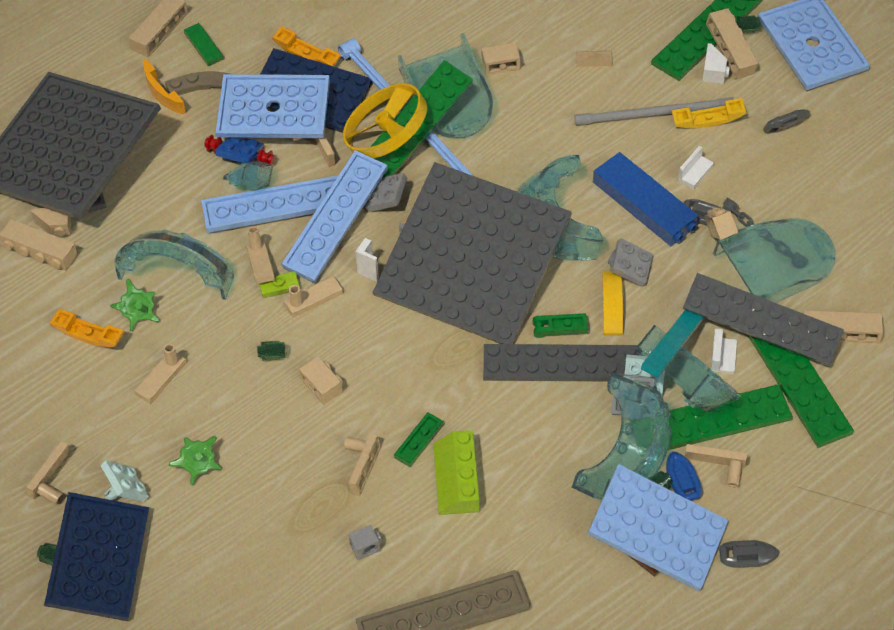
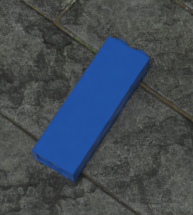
(645, 199)

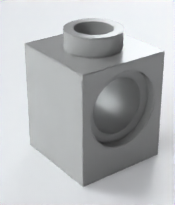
(364, 542)

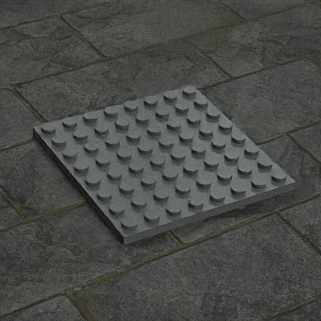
(69, 143)
(472, 254)

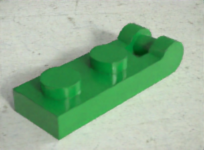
(560, 324)

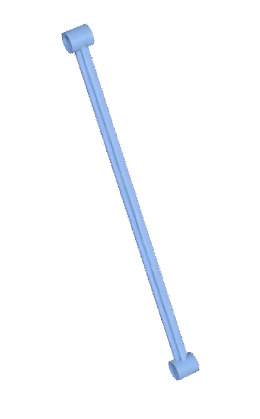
(352, 50)

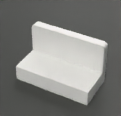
(694, 169)
(366, 262)
(723, 353)

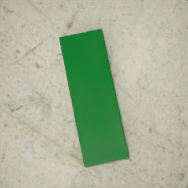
(203, 44)
(418, 439)

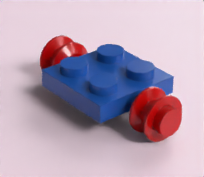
(239, 149)

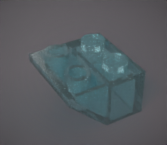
(252, 174)

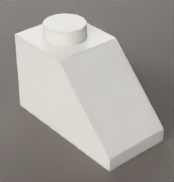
(715, 66)

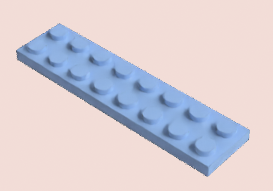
(265, 204)
(334, 216)

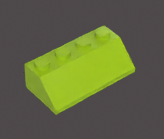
(456, 473)

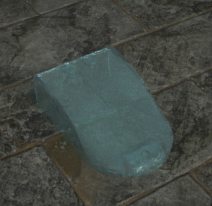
(474, 106)
(779, 256)

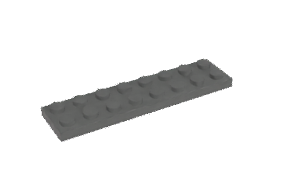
(763, 319)
(554, 362)

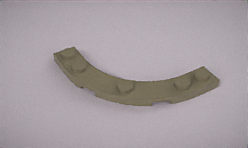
(196, 81)

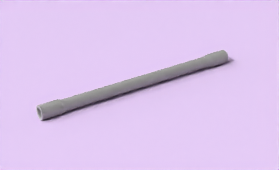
(588, 118)

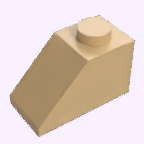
(52, 221)

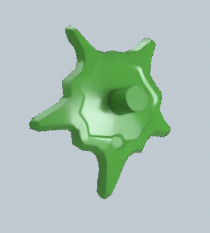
(136, 305)
(196, 457)

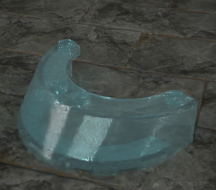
(578, 239)
(209, 263)
(699, 383)
(641, 439)

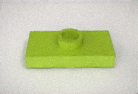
(279, 285)

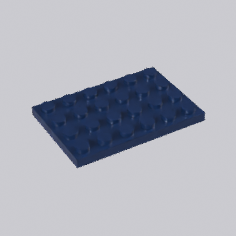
(345, 88)
(97, 556)

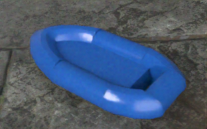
(683, 476)

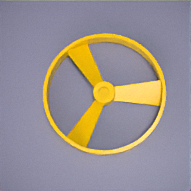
(398, 96)

